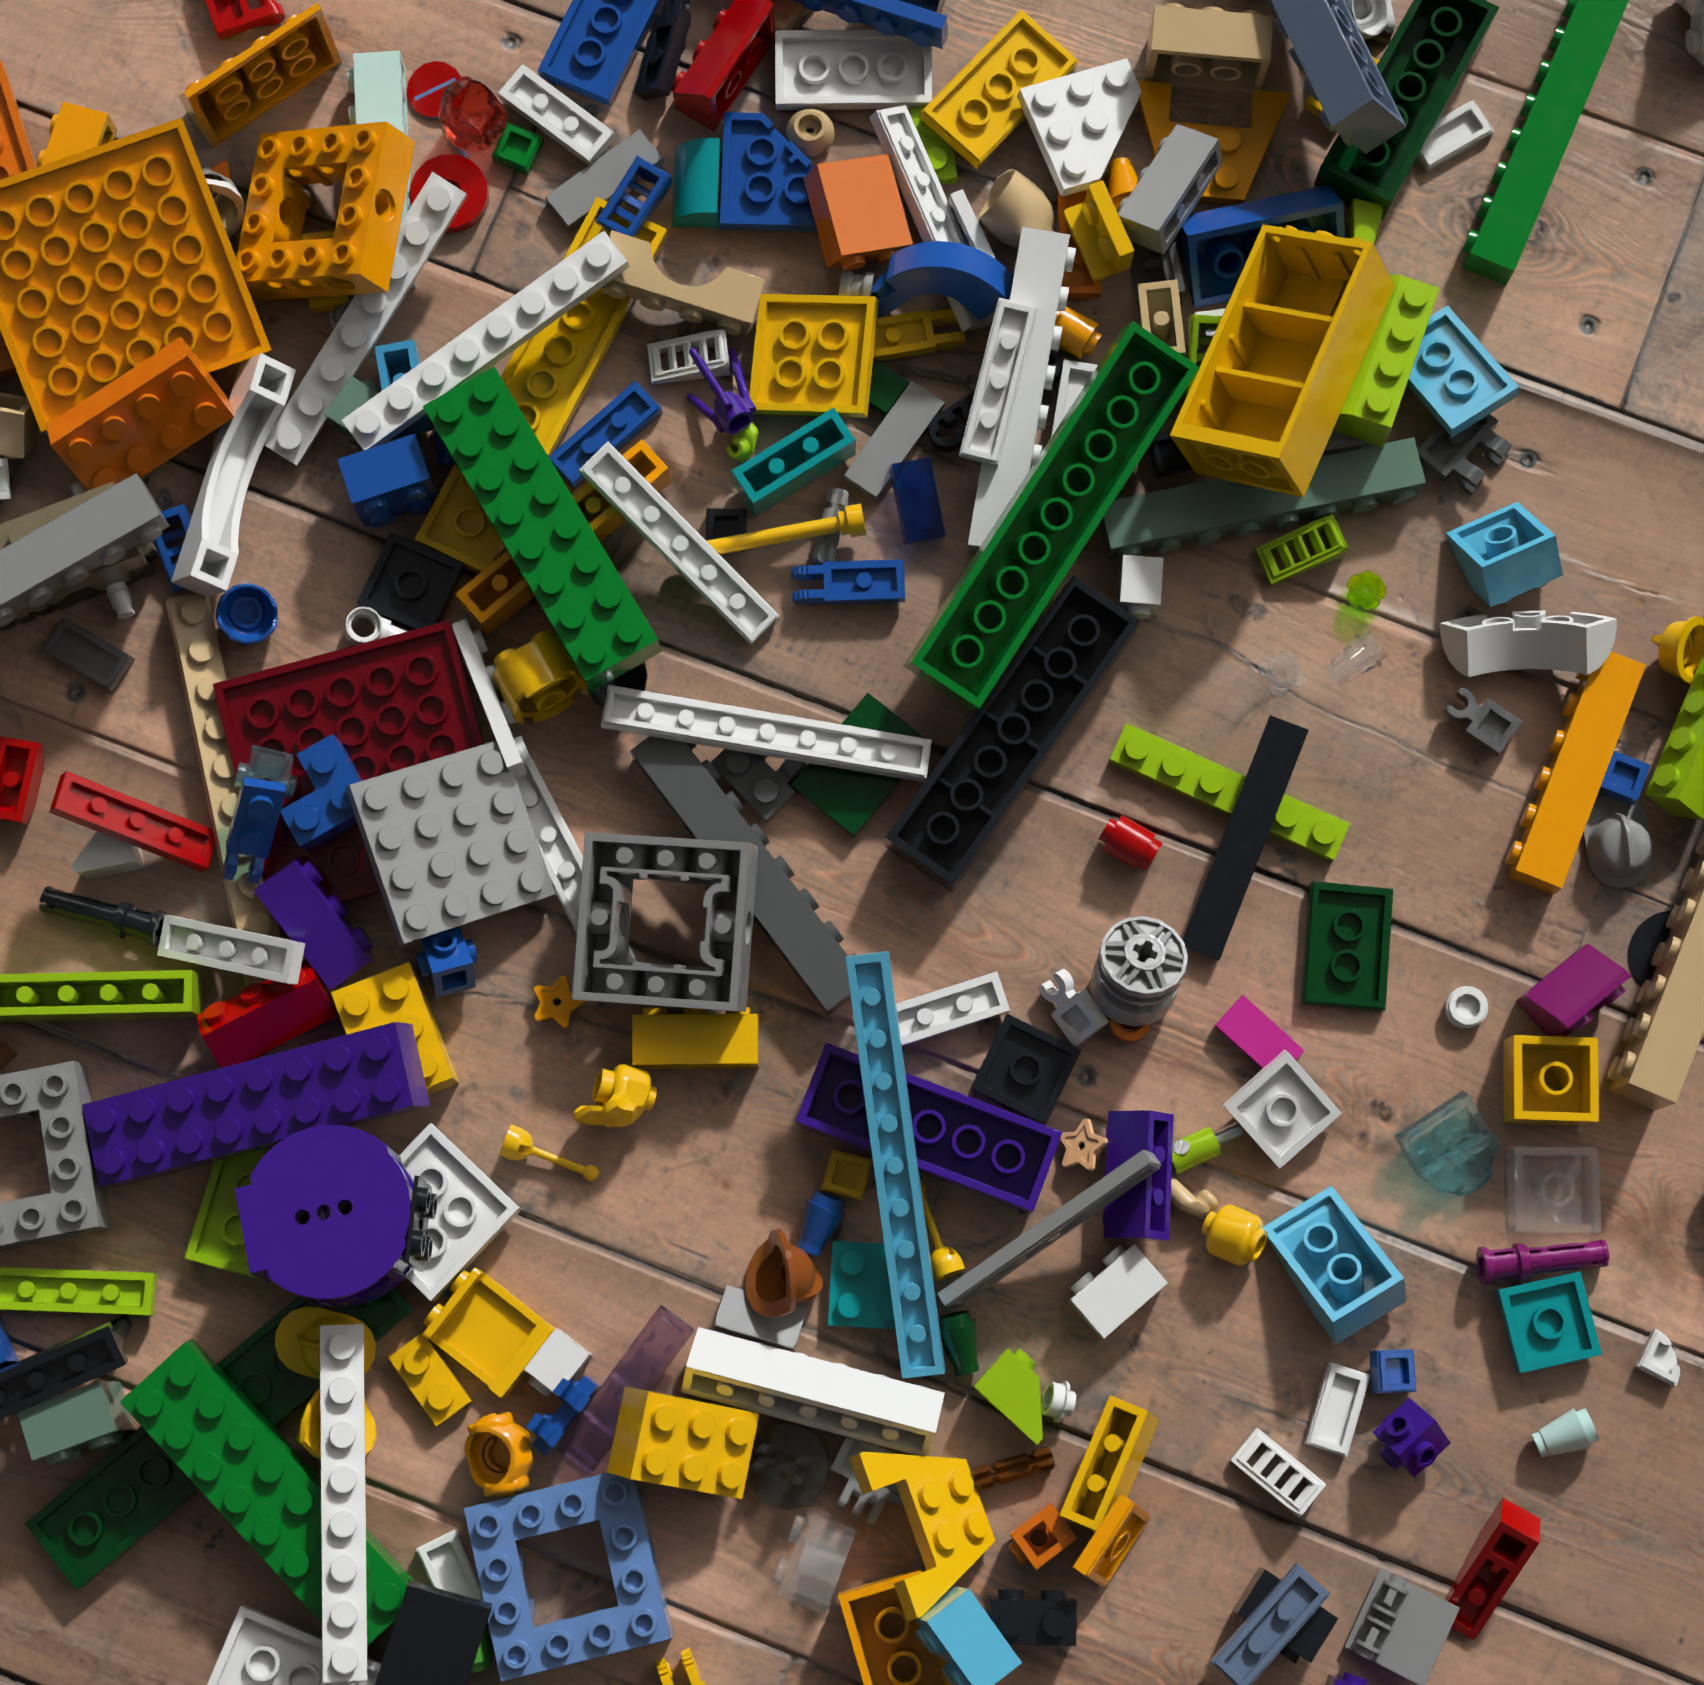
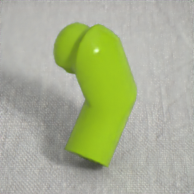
(743, 443)

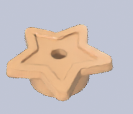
(1093, 1146)

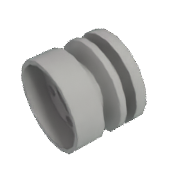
(1132, 989)

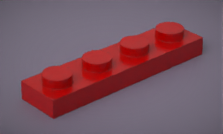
(133, 821)

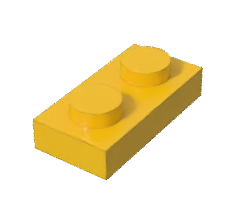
(430, 1379)

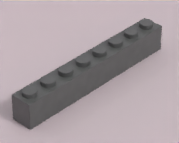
(779, 907)

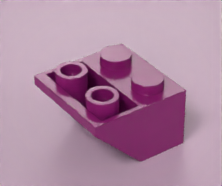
(1569, 992)

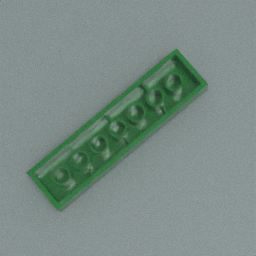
(542, 529)
(253, 1477)

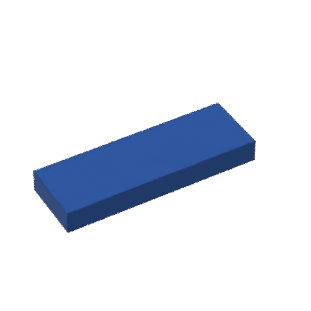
(615, 423)

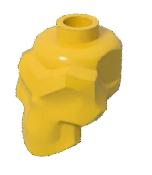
(619, 1097)

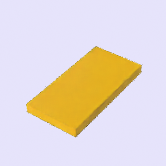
(981, 101)

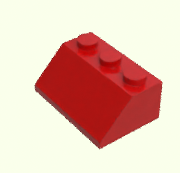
(725, 61)

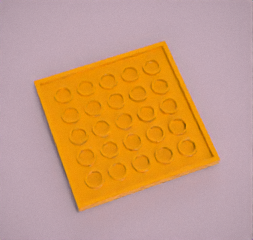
(114, 264)

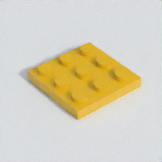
(813, 354)

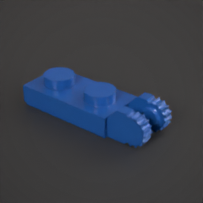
(852, 582)
(253, 826)

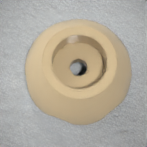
(811, 143)

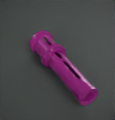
(1524, 1261)

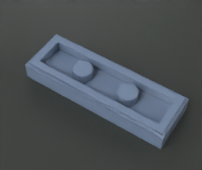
(1270, 1626)

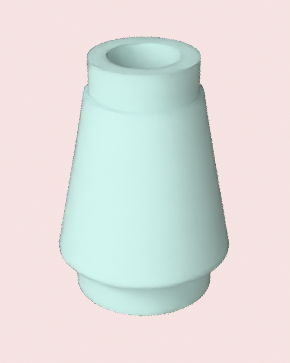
(1566, 1434)

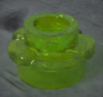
(1373, 583)

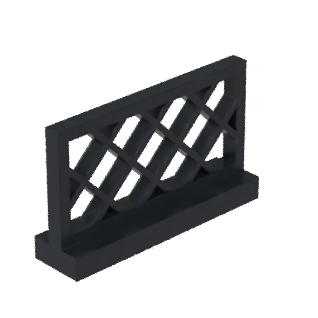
(63, 1366)

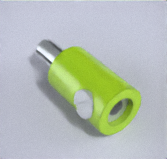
(1201, 1146)

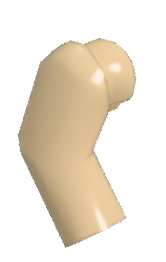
(1188, 1203)

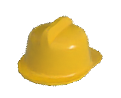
(1681, 647)
(299, 1339)

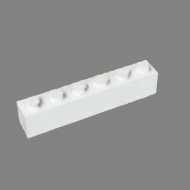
(812, 1392)

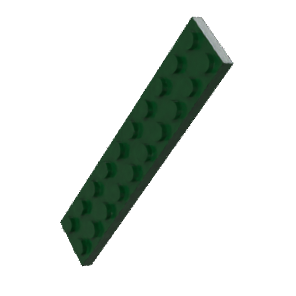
(142, 1485)

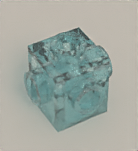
(268, 764)

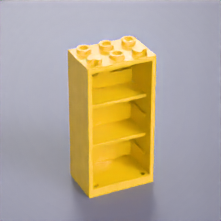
(1283, 359)

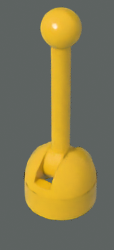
(519, 1145)
(944, 1260)

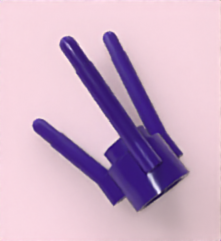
(731, 411)

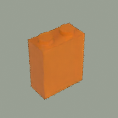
(857, 211)

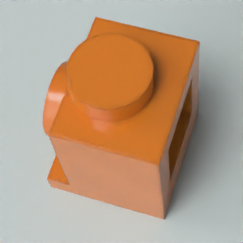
(1057, 1537)

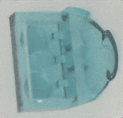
(1451, 1147)

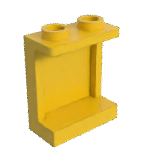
(487, 1330)

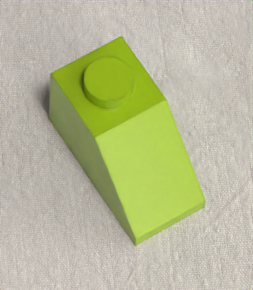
(1014, 1391)

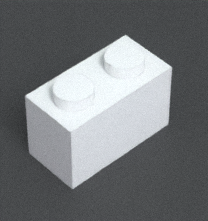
(1116, 1290)

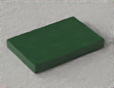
(852, 795)
(1347, 946)

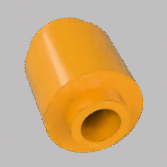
(1078, 333)

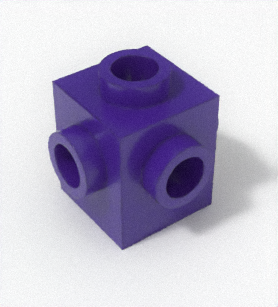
(1410, 1438)

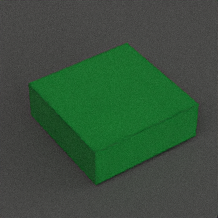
(518, 149)

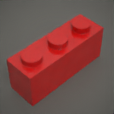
(265, 1017)

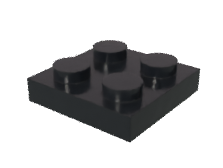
(411, 583)
(1025, 1069)

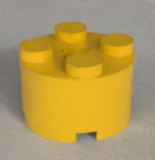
(537, 678)

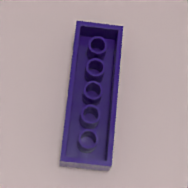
(953, 1133)

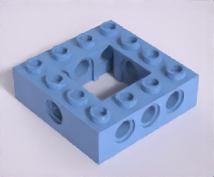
(641, 1608)

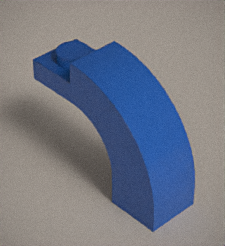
(946, 270)

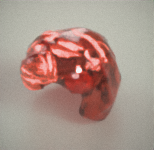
(471, 115)

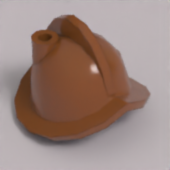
(780, 1277)

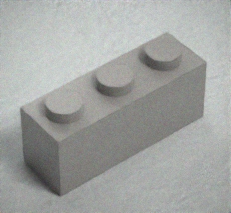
(1170, 187)

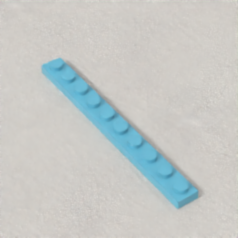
(895, 1164)

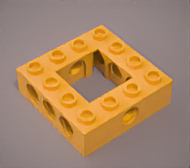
(360, 258)

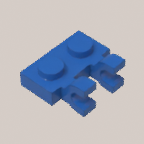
(551, 1427)

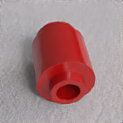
(1130, 842)

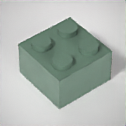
(76, 1420)

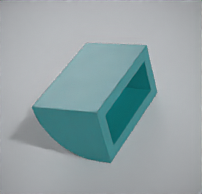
(697, 183)

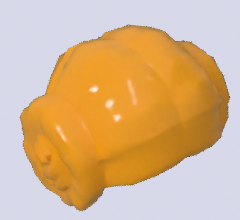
(499, 1454)

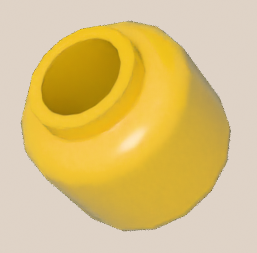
(1234, 1235)

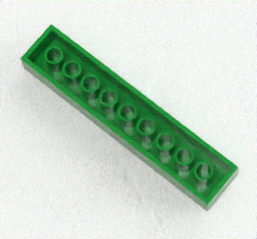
(1051, 516)

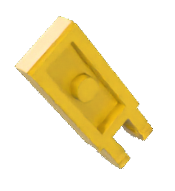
(913, 334)

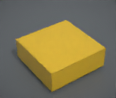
(846, 1174)

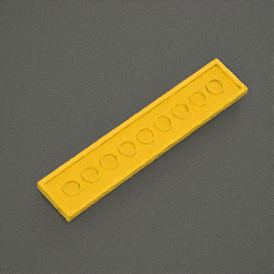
(547, 384)

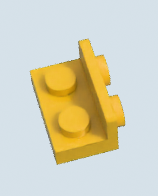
(1100, 234)

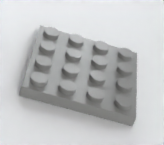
(449, 842)

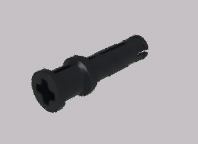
(121, 919)

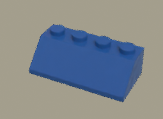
(1219, 240)

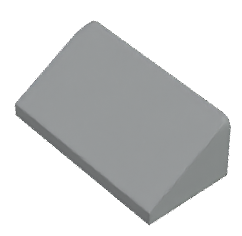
(738, 1316)

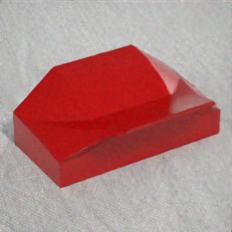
(19, 778)

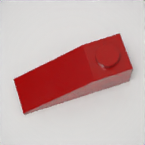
(1493, 1565)

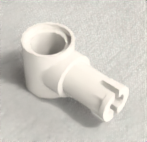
(381, 625)

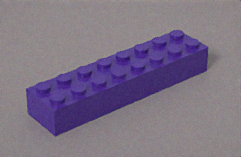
(255, 1104)

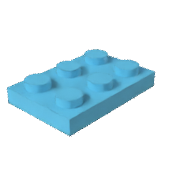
(1458, 374)

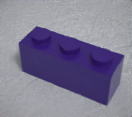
(317, 920)
(1145, 1208)

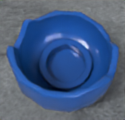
(247, 614)

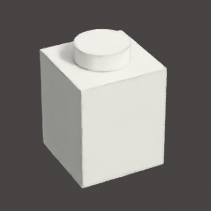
(1140, 585)
(555, 1360)

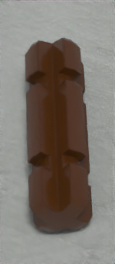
(1013, 1468)

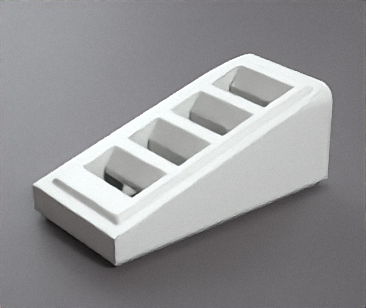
(699, 341)
(1308, 1494)

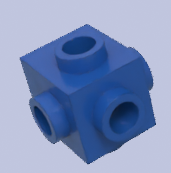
(447, 962)

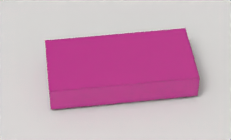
(1255, 1033)

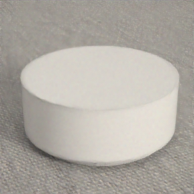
(1466, 1007)

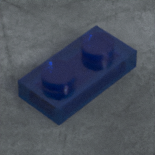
(917, 501)

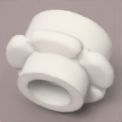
(1058, 1400)

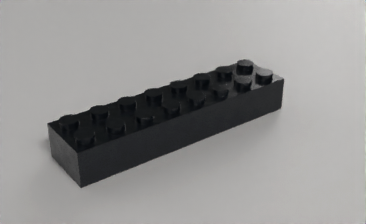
(1012, 733)

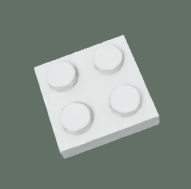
(1282, 1108)

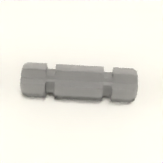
(825, 550)

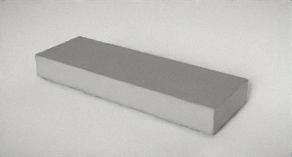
(600, 179)
(893, 440)

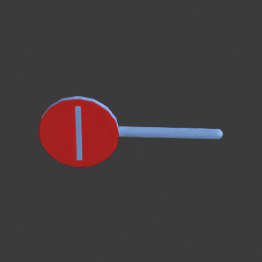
(427, 87)

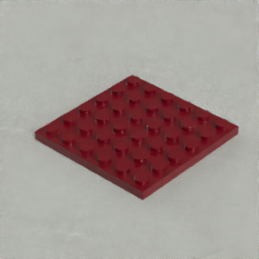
(387, 705)

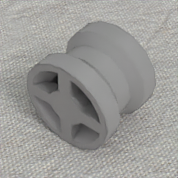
(856, 284)

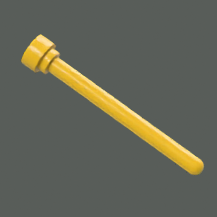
(848, 522)

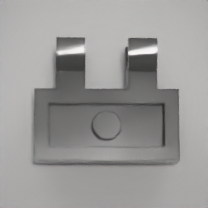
(1448, 454)
(757, 781)

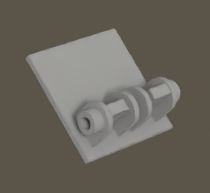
(1402, 1627)

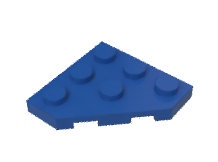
(762, 178)

